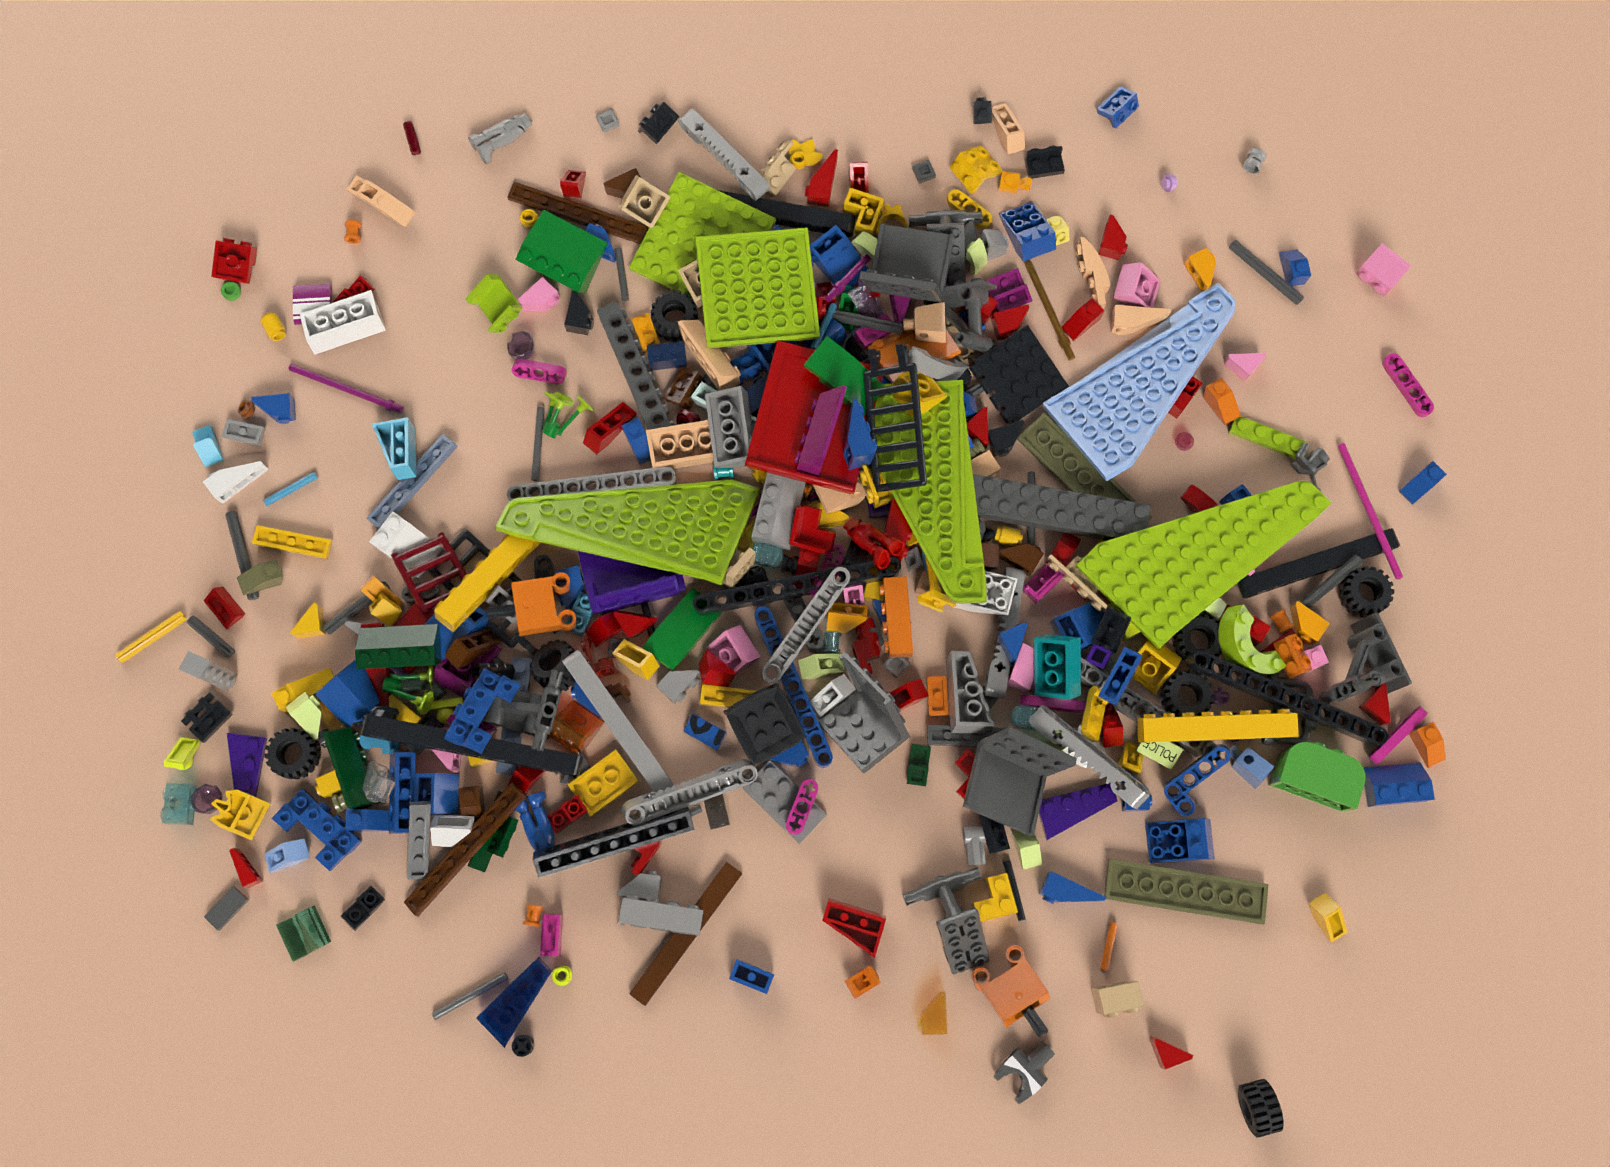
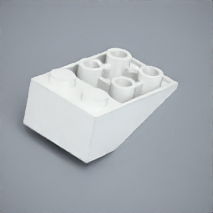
(999, 595)

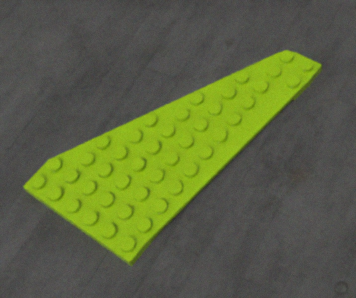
(945, 509)
(663, 527)
(1186, 564)

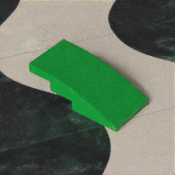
(839, 368)
(680, 632)

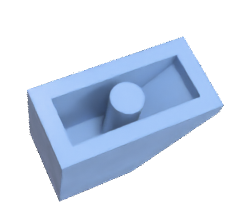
(287, 855)

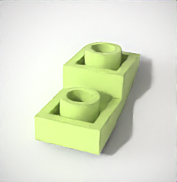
(865, 244)
(976, 255)

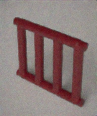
(407, 574)

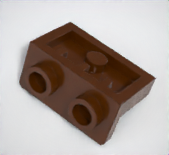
(683, 387)

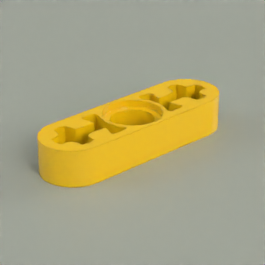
(969, 202)

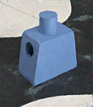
(1255, 770)

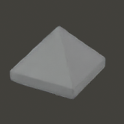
(913, 559)

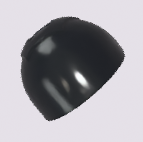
(854, 349)

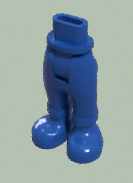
(541, 835)

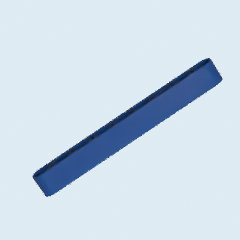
(794, 696)

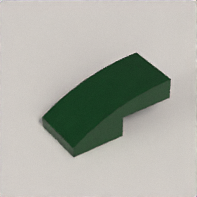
(918, 764)

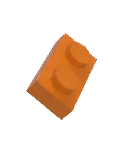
(937, 696)

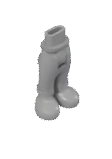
(509, 131)

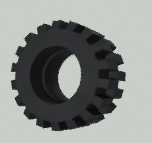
(667, 303)
(1379, 585)
(1205, 625)
(550, 658)
(1194, 681)
(277, 750)
(1260, 1108)

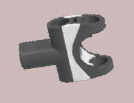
(1027, 1068)

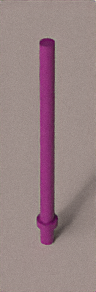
(389, 404)

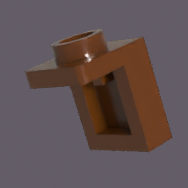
(617, 690)

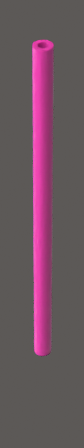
(1370, 511)

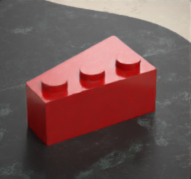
(897, 527)
(856, 924)

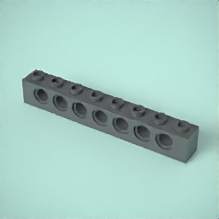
(608, 316)

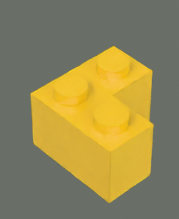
(865, 208)
(1001, 899)

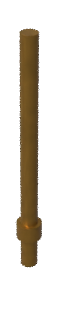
(1064, 341)

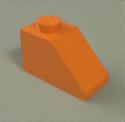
(1222, 401)
(1429, 744)

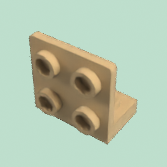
(739, 566)

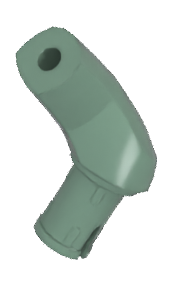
(416, 685)

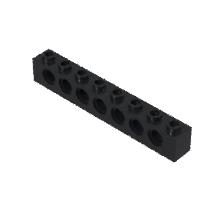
(610, 842)

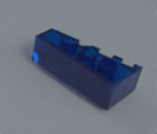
(511, 1005)

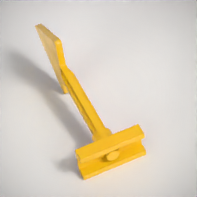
(933, 598)

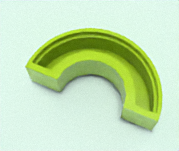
(1237, 644)

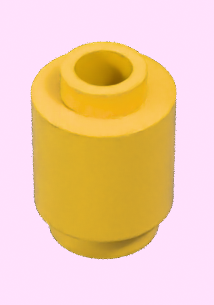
(273, 326)
(1008, 536)

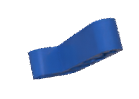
(1200, 775)

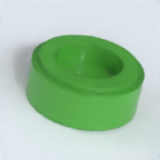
(230, 291)

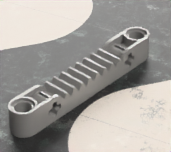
(707, 136)
(806, 624)
(997, 681)
(1048, 722)
(689, 793)

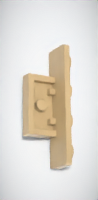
(778, 169)
(1075, 576)

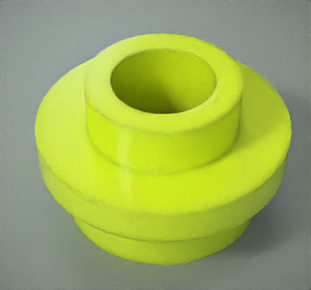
(555, 975)

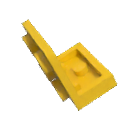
(974, 167)
(876, 498)

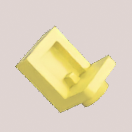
(1060, 228)

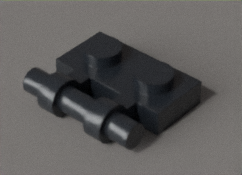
(210, 721)

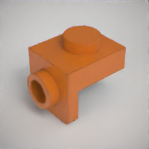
(862, 981)

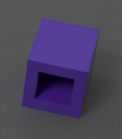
(1099, 656)

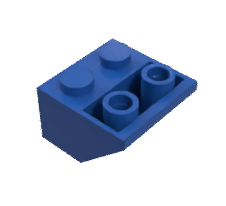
(439, 790)

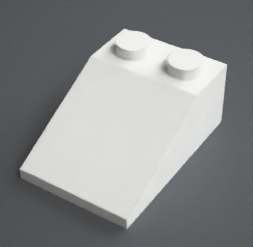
(399, 536)

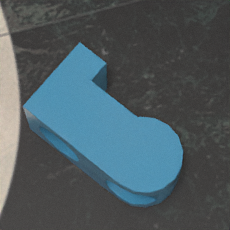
(387, 746)

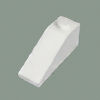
(229, 481)

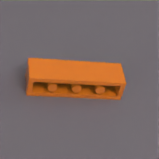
(897, 617)

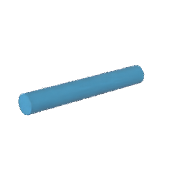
(823, 327)
(291, 488)

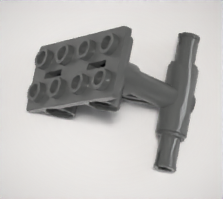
(950, 223)
(973, 297)
(1374, 644)
(529, 712)
(960, 929)

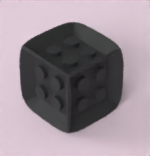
(765, 724)

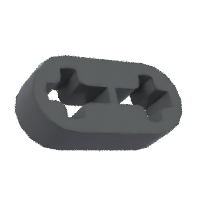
(425, 595)

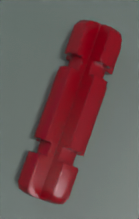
(411, 138)

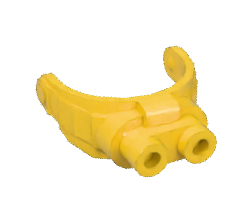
(891, 213)

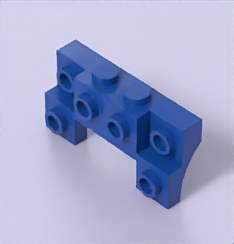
(470, 714)
(322, 824)

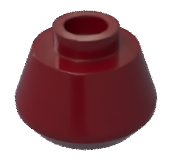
(687, 416)

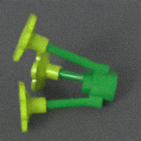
(558, 400)
(393, 686)

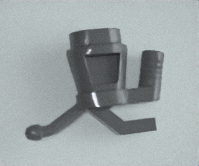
(1315, 462)

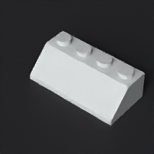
(342, 322)

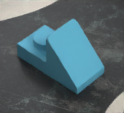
(207, 446)

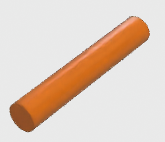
(1108, 946)

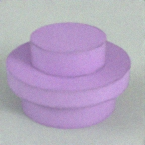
(1169, 182)

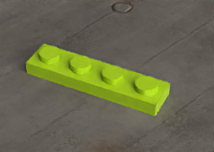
(1266, 436)

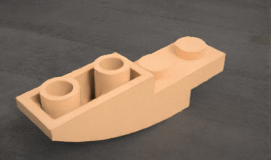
(381, 200)
(1093, 269)

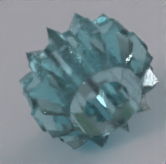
(767, 555)
(1021, 716)

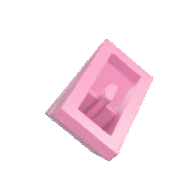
(1244, 364)
(853, 594)

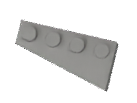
(966, 701)
(660, 916)

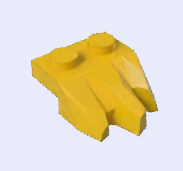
(240, 813)

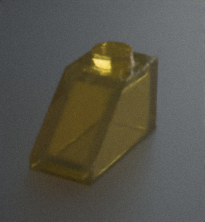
(934, 1016)

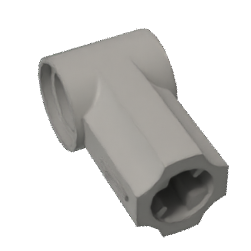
(974, 841)

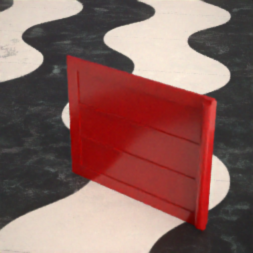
(784, 418)

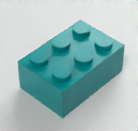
(1057, 666)

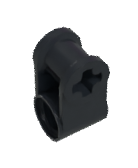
(546, 572)

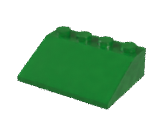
(562, 252)

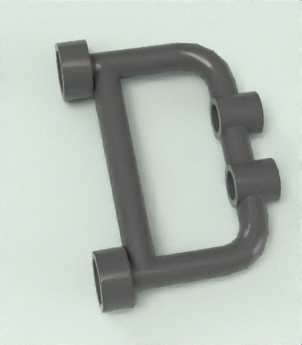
(1306, 724)

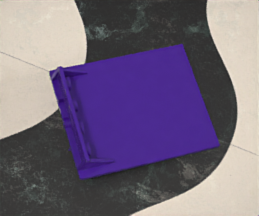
(622, 584)

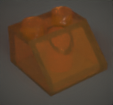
(575, 727)

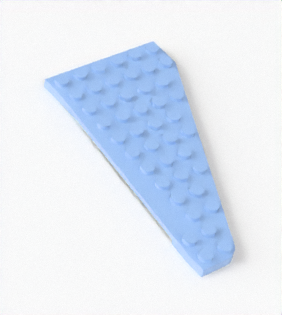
(1127, 398)

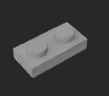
(243, 432)

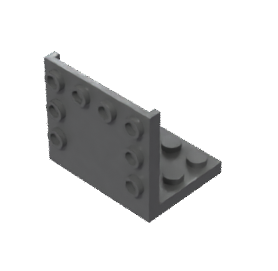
(910, 263)
(866, 722)
(1011, 778)

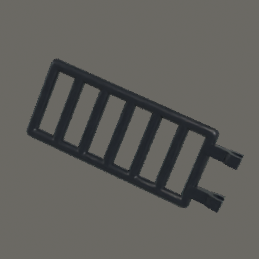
(875, 371)
(497, 630)

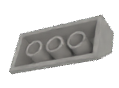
(729, 426)
(777, 511)

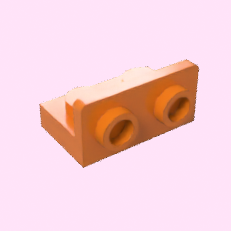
(1293, 655)

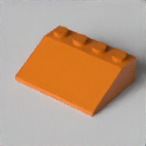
(907, 337)

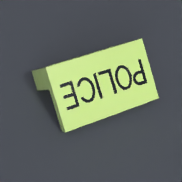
(1161, 752)

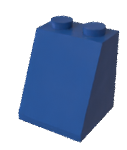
(349, 695)

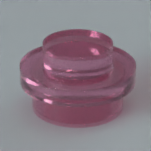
(1184, 441)

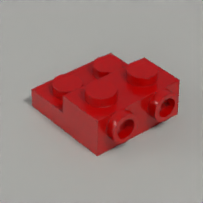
(233, 260)

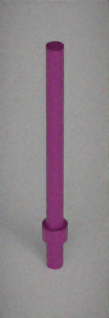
(840, 285)

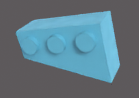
(398, 445)

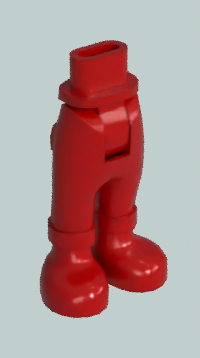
(863, 534)

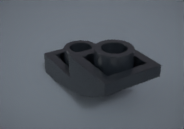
(363, 908)

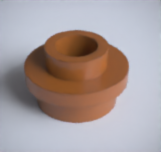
(246, 409)

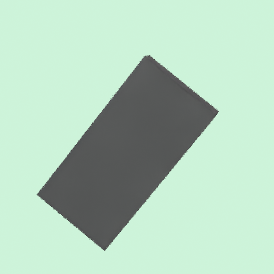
(226, 908)

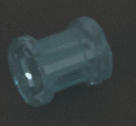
(832, 642)

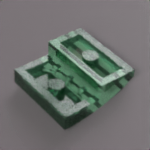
(303, 933)

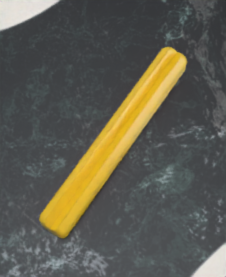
(150, 637)

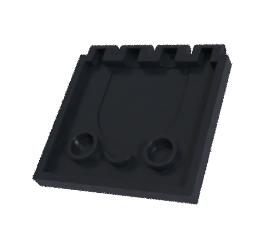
(1018, 375)

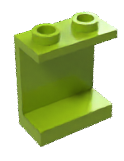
(495, 301)

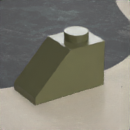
(260, 577)

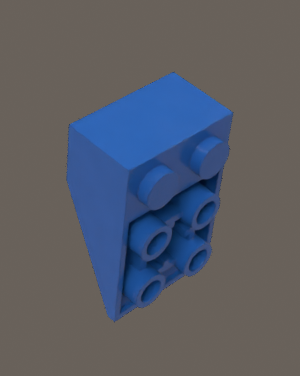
(1028, 231)
(836, 256)
(858, 445)
(475, 622)
(1078, 623)
(1180, 840)

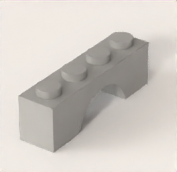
(208, 671)

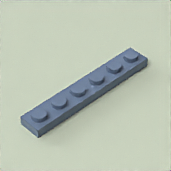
(407, 488)
(523, 677)

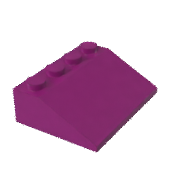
(820, 431)

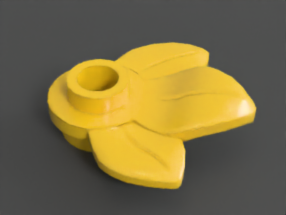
(805, 153)

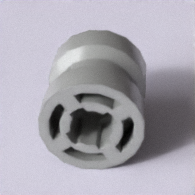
(1255, 158)

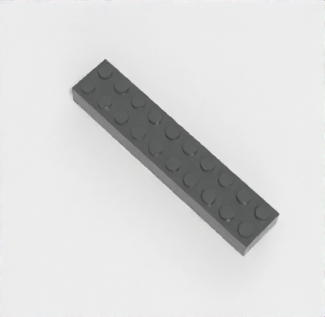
(1058, 509)

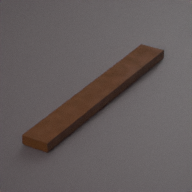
(577, 212)
(464, 849)
(679, 943)

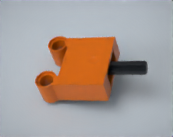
(536, 606)
(1015, 991)

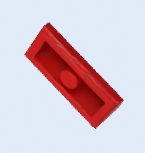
(224, 607)

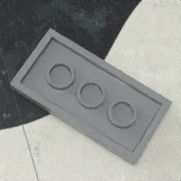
(777, 795)

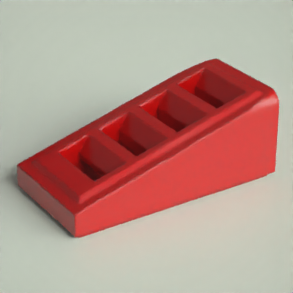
(246, 872)

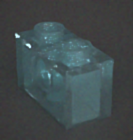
(185, 813)

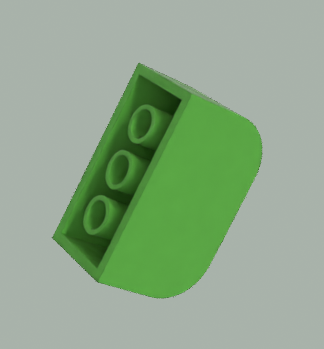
(1320, 775)

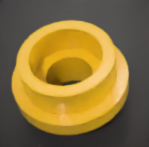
(526, 214)

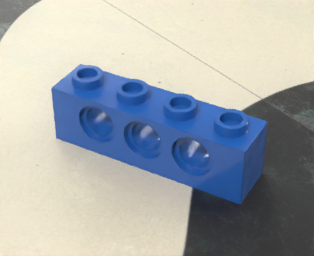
(403, 771)

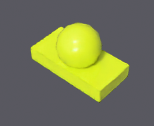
(445, 708)
(182, 754)

